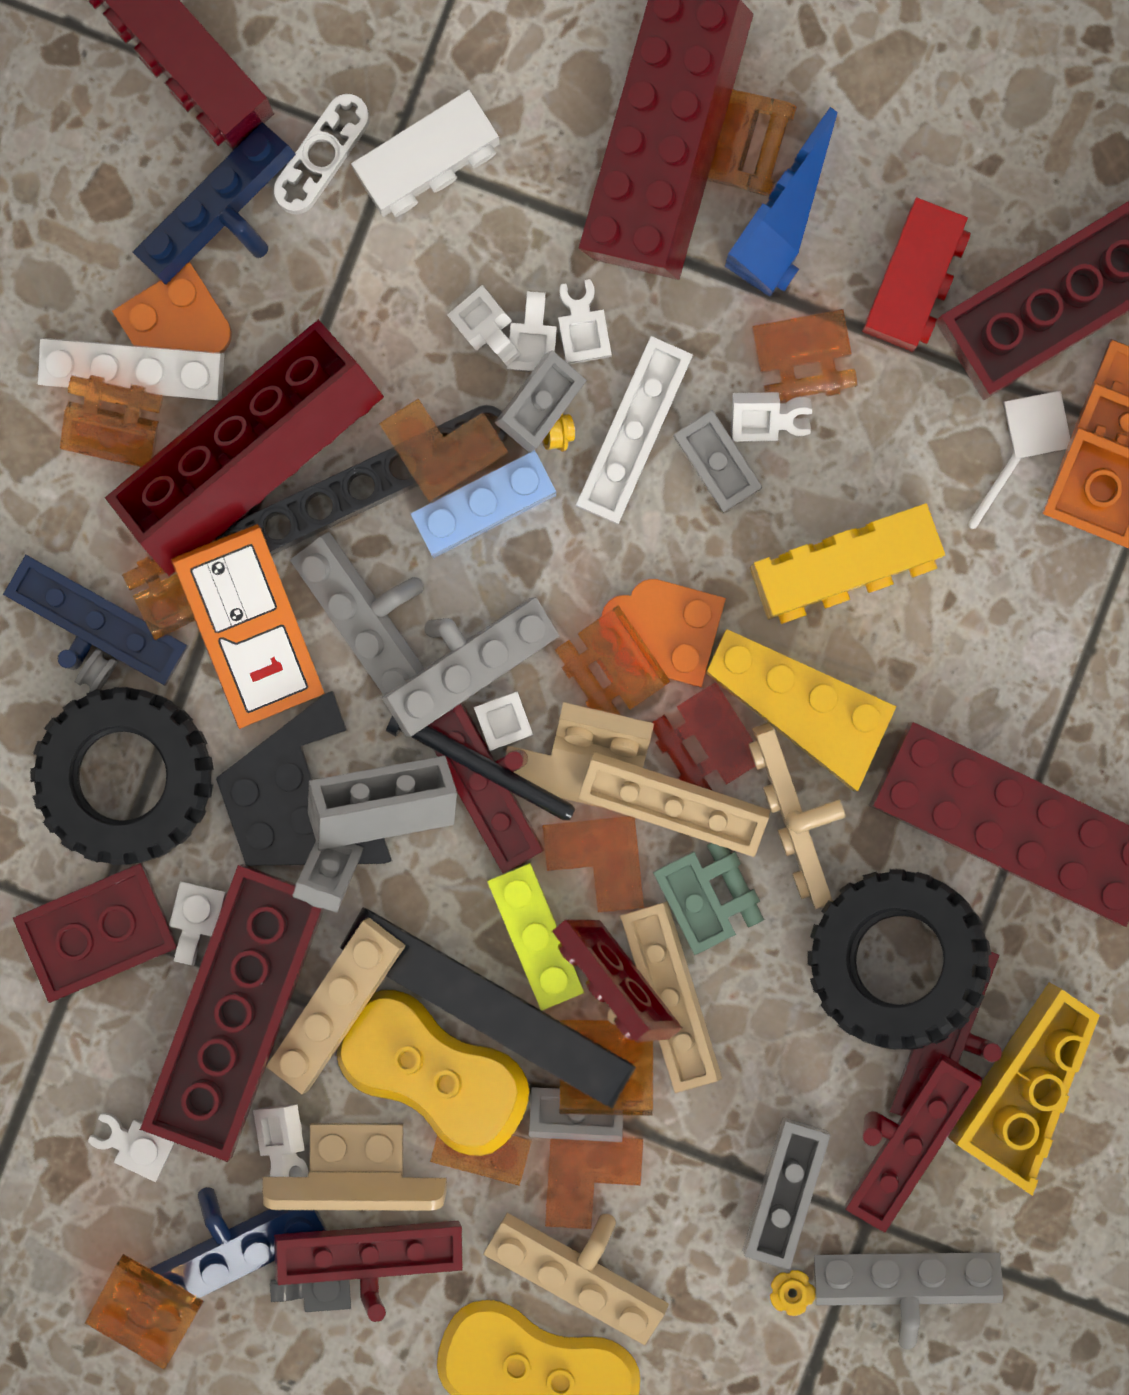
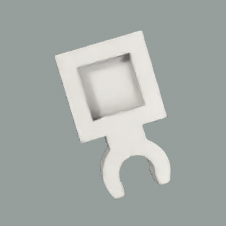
(583, 332)
(762, 416)
(137, 1149)

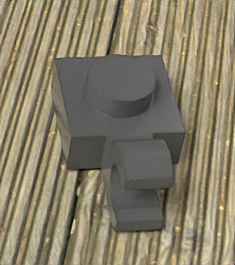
(316, 1295)

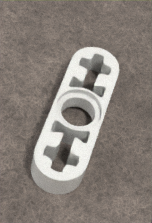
(332, 119)

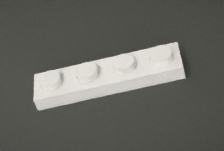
(158, 369)
(634, 430)

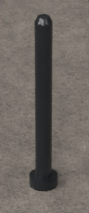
(490, 770)

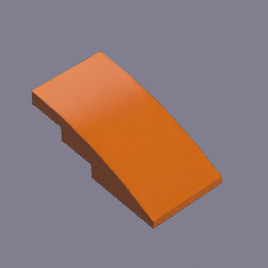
(1094, 472)

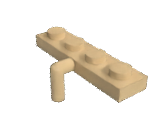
(783, 798)
(664, 966)
(578, 1276)

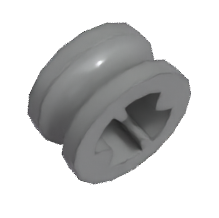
(96, 671)

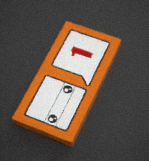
(248, 626)

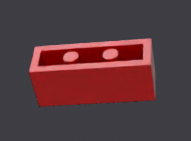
(917, 275)

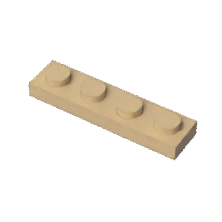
(674, 804)
(335, 1005)

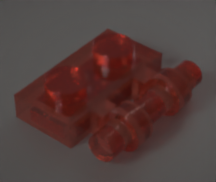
(717, 731)

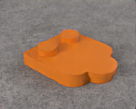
(176, 316)
(674, 625)

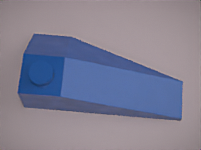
(775, 233)

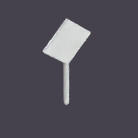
(1035, 428)

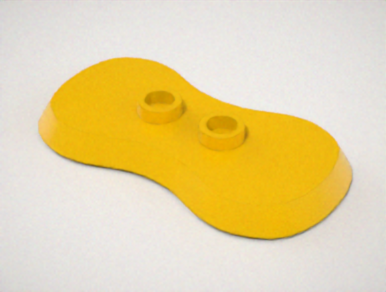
(461, 1089)
(501, 1352)

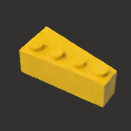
(848, 562)
(813, 710)
(1027, 1089)

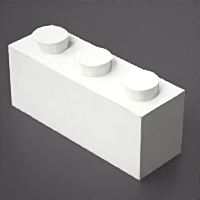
(427, 155)

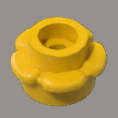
(560, 434)
(793, 1280)

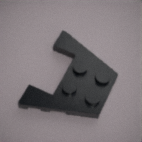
(271, 787)

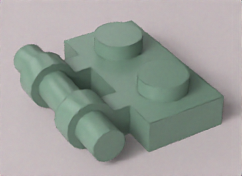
(696, 903)

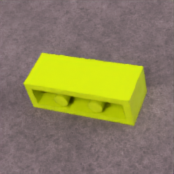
(530, 929)

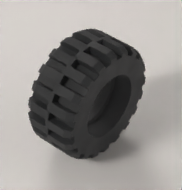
(60, 761)
(836, 948)

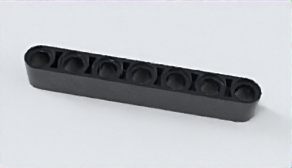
(337, 489)
(504, 1016)

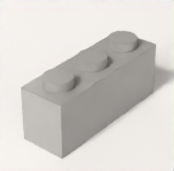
(381, 802)
(786, 1193)

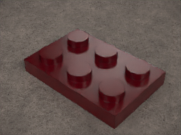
(95, 932)
(615, 980)

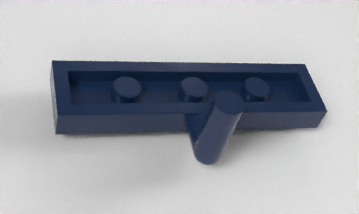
(217, 205)
(93, 622)
(234, 1250)

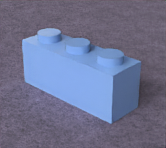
(484, 504)

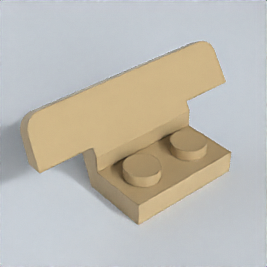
(578, 736)
(355, 1170)

